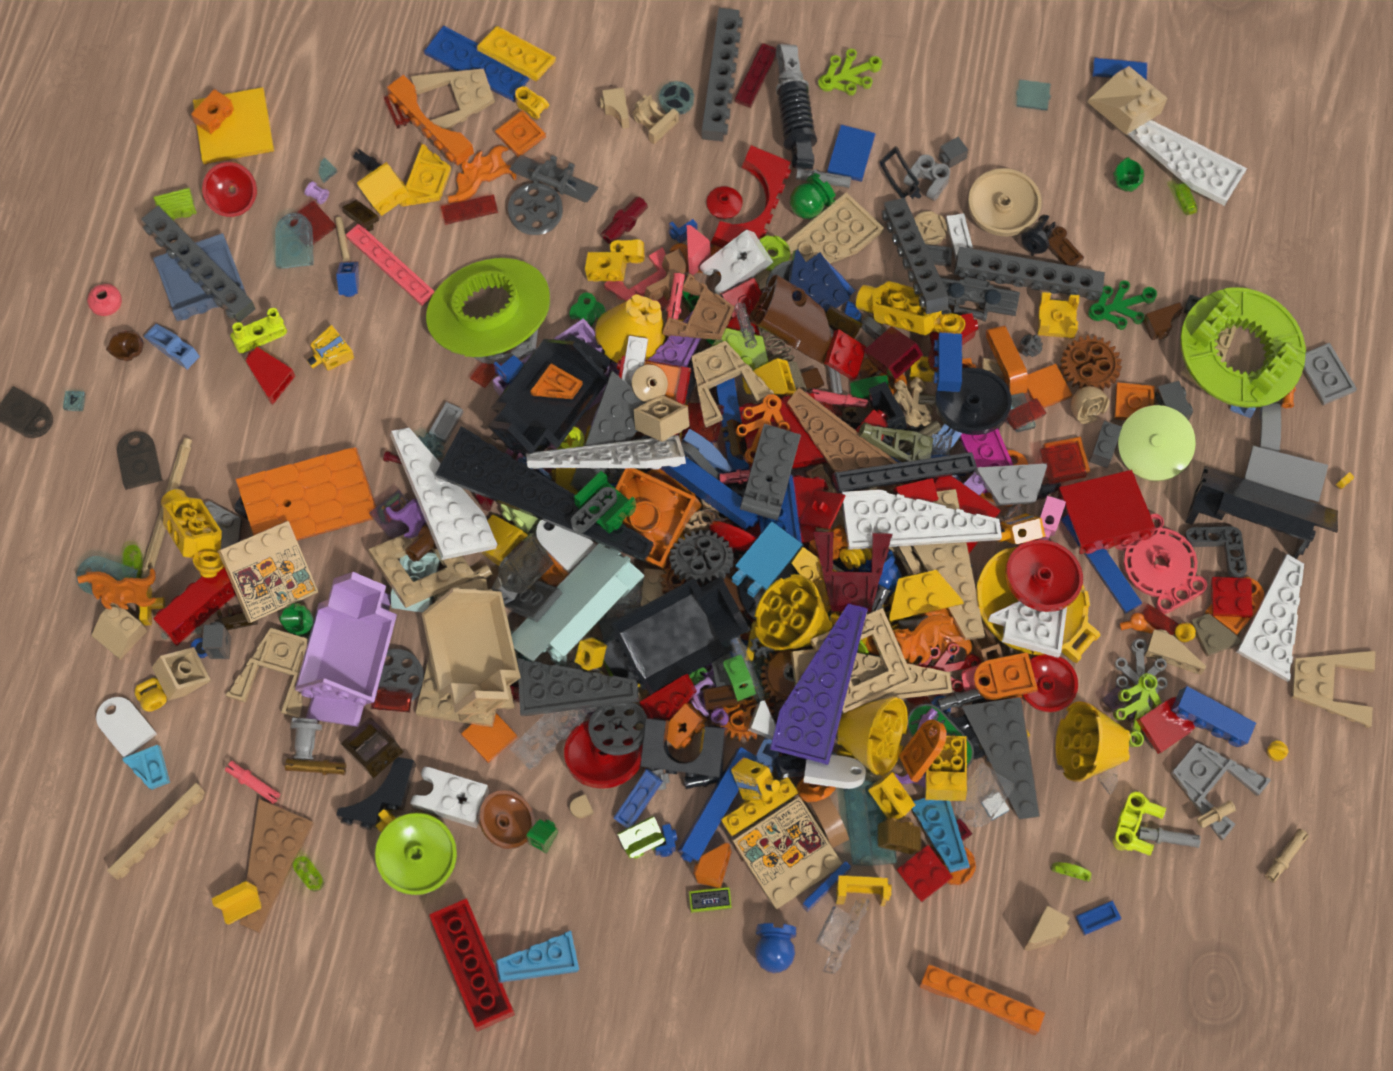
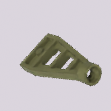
(920, 448)

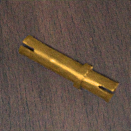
(324, 767)

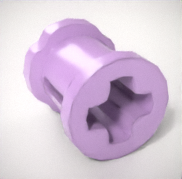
(316, 192)

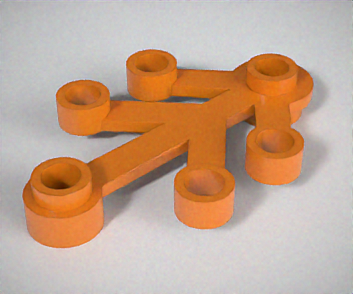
(758, 424)

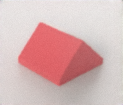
(697, 249)

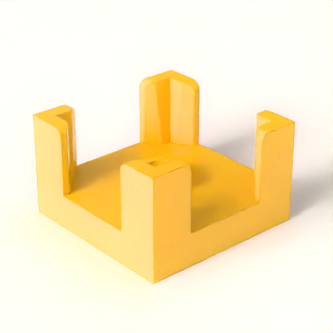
(1058, 317)

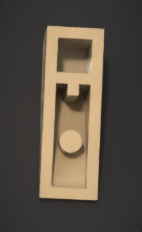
(1173, 652)

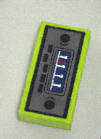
(710, 900)

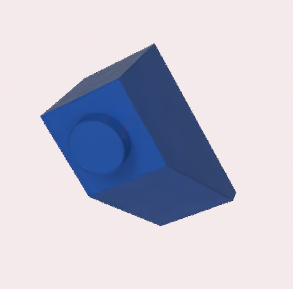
(348, 278)

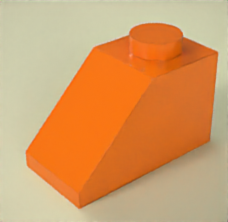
(713, 866)

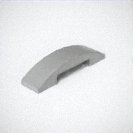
(1270, 427)

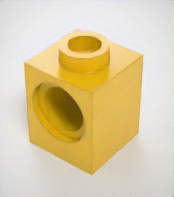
(915, 370)
(590, 653)

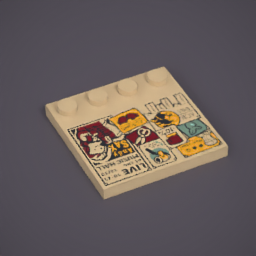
(268, 571)
(787, 852)

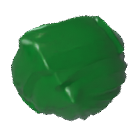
(1128, 175)
(296, 619)

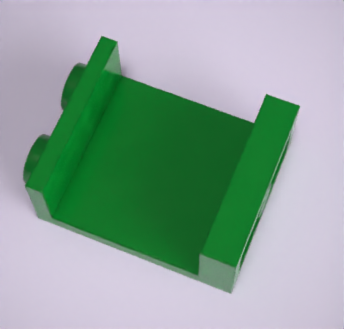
(615, 515)

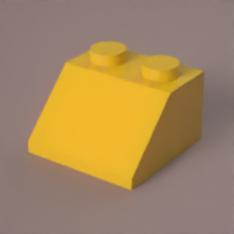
(384, 189)

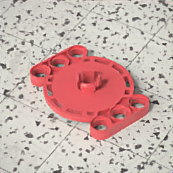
(1162, 580)

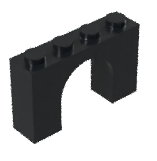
(657, 756)

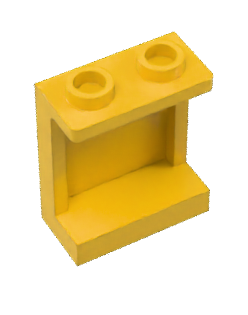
(864, 885)

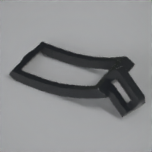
(913, 190)

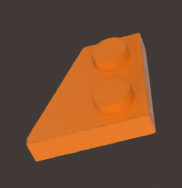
(556, 384)

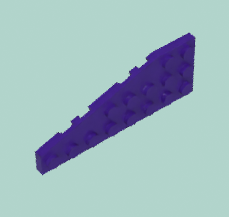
(814, 708)

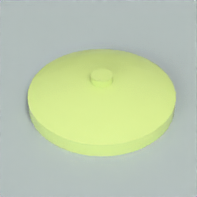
(1156, 443)

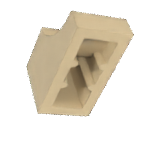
(615, 105)

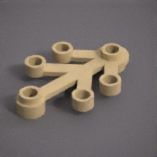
(913, 411)

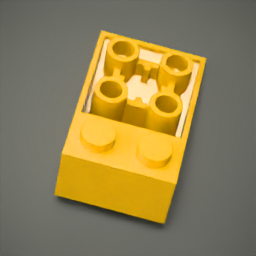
(506, 537)
(948, 773)

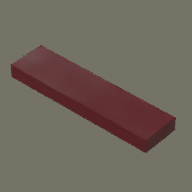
(756, 75)

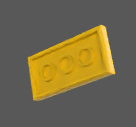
(516, 53)

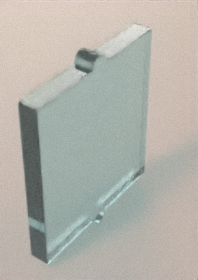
(1033, 95)

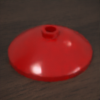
(217, 189)
(737, 538)
(1061, 680)

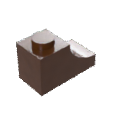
(1159, 321)

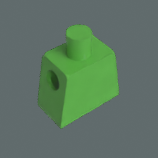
(737, 675)

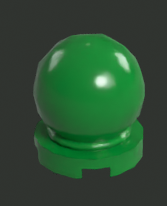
(809, 198)

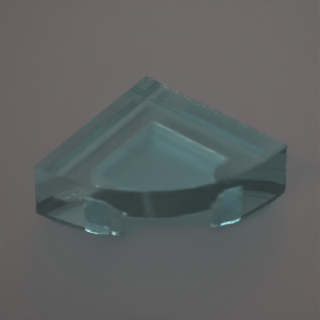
(326, 170)

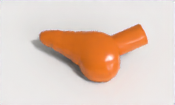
(1137, 623)

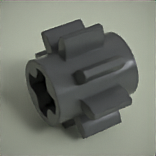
(1031, 345)
(763, 650)

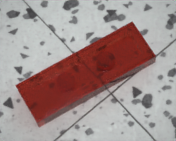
(469, 209)

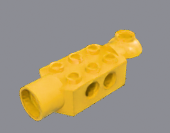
(900, 308)
(193, 531)

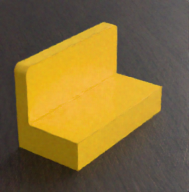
(238, 902)

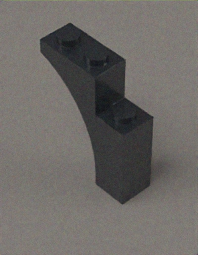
(390, 794)

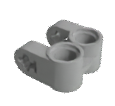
(930, 173)

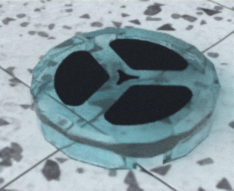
(676, 96)

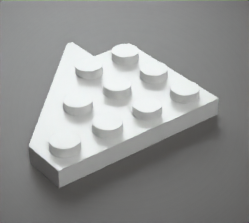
(1032, 628)

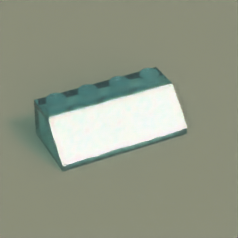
(863, 822)

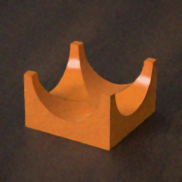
(659, 512)

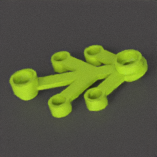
(848, 74)
(1140, 706)

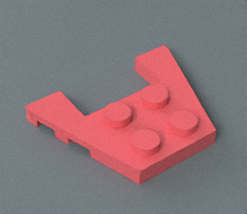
(625, 294)

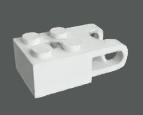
(731, 261)
(446, 795)

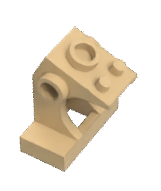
(648, 107)

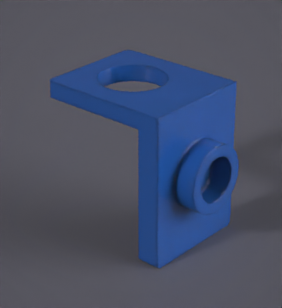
(509, 369)

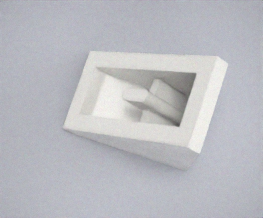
(762, 721)

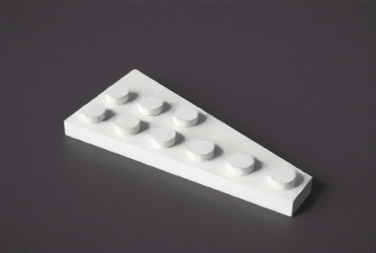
(1273, 627)

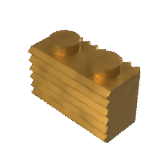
(899, 836)

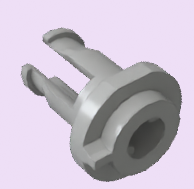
(304, 736)

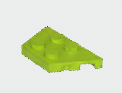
(754, 357)

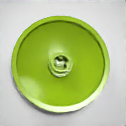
(415, 854)

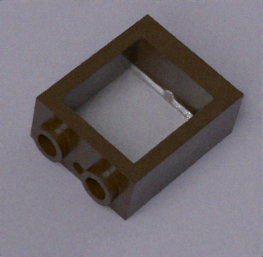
(372, 747)

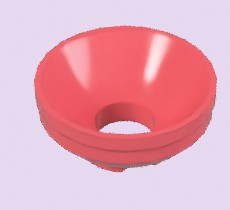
(104, 306)

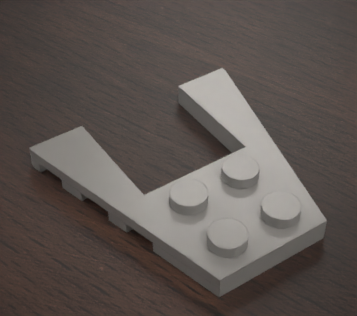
(1202, 770)

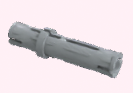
(832, 179)
(1160, 835)

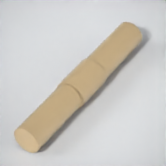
(342, 238)

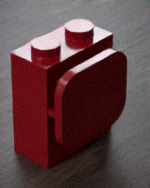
(893, 353)

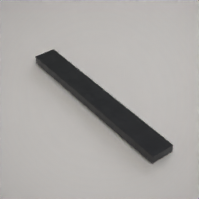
(904, 472)

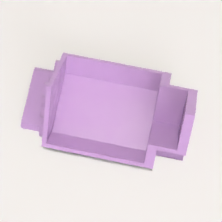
(346, 650)

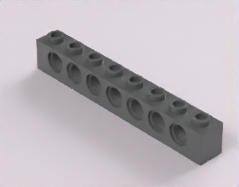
(717, 129)
(159, 219)
(915, 256)
(1038, 269)

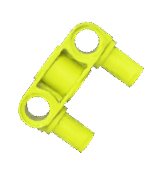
(245, 336)
(1130, 820)

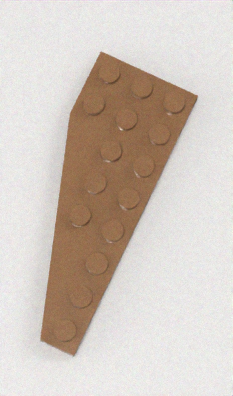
(836, 439)

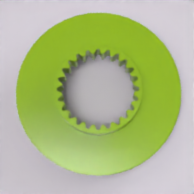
(1260, 315)
(503, 330)

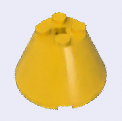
(635, 318)
(791, 614)
(875, 733)
(1089, 742)

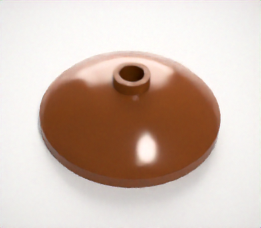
(512, 812)

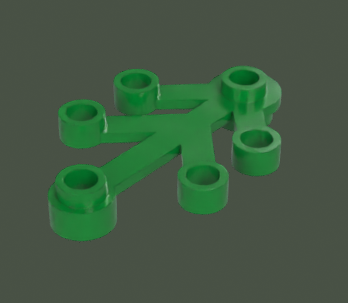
(1120, 305)

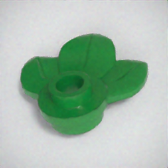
(588, 312)

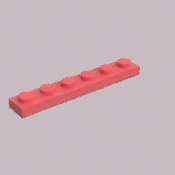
(390, 264)

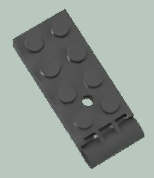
(772, 463)

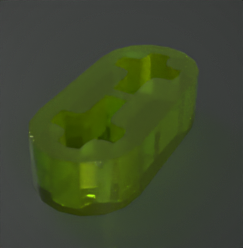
(1186, 199)
(138, 559)
(305, 876)

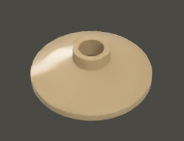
(641, 382)

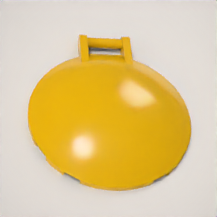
(995, 595)

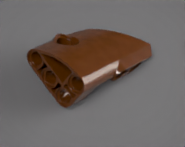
(795, 321)

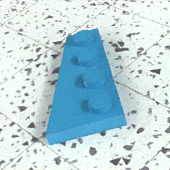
(942, 829)
(541, 960)

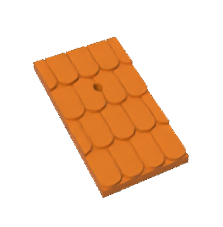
(322, 491)

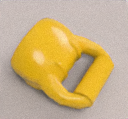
(153, 698)

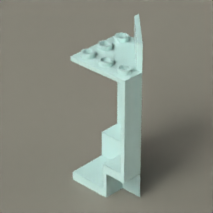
(585, 599)

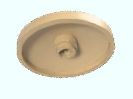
(1004, 202)

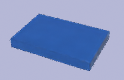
(851, 152)

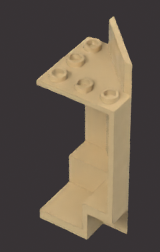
(471, 649)

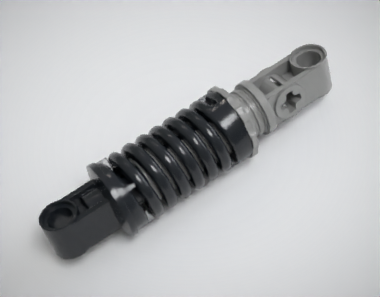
(795, 108)

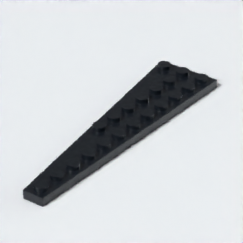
(501, 478)

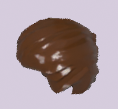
(125, 345)

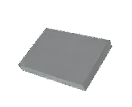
(1327, 374)

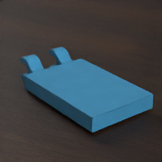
(766, 558)

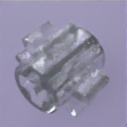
(614, 474)

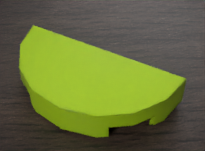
(1072, 871)

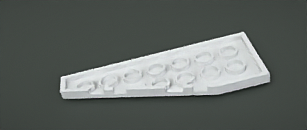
(1190, 162)
(626, 454)
(450, 513)
(911, 521)

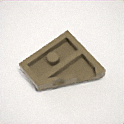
(1214, 635)

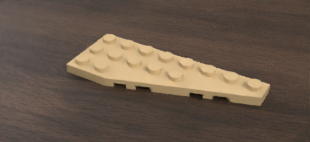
(836, 233)
(955, 567)
(926, 680)

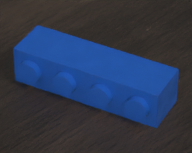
(1213, 716)

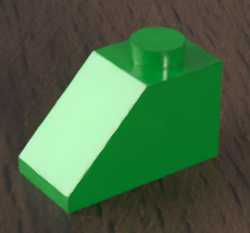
(542, 835)

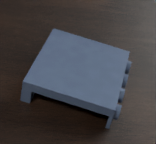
(186, 295)

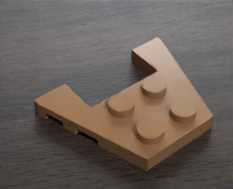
(709, 315)

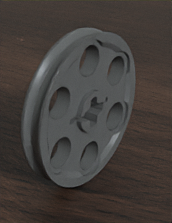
(528, 206)
(404, 674)
(620, 734)

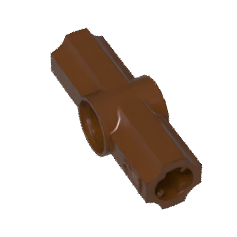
(421, 545)

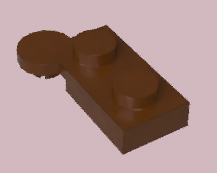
(1063, 248)

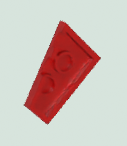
(670, 699)

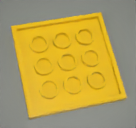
(242, 133)

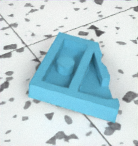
(149, 766)

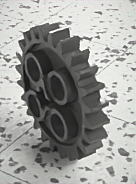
(715, 556)

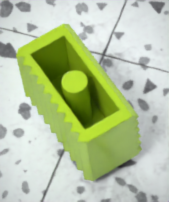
(177, 203)

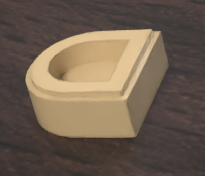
(581, 807)

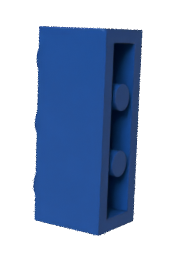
(948, 362)

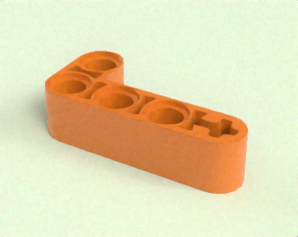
(1008, 359)

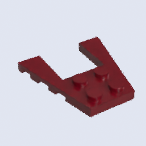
(851, 587)

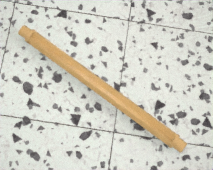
(159, 530)

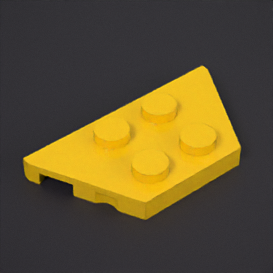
(427, 178)
(922, 595)

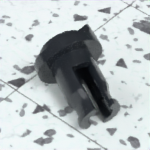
(1036, 239)

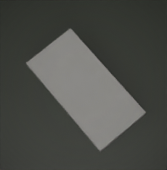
(1286, 473)

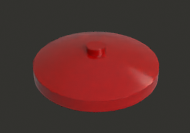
(1044, 575)
(595, 767)

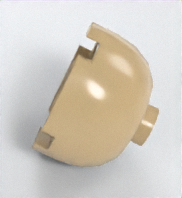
(1088, 404)

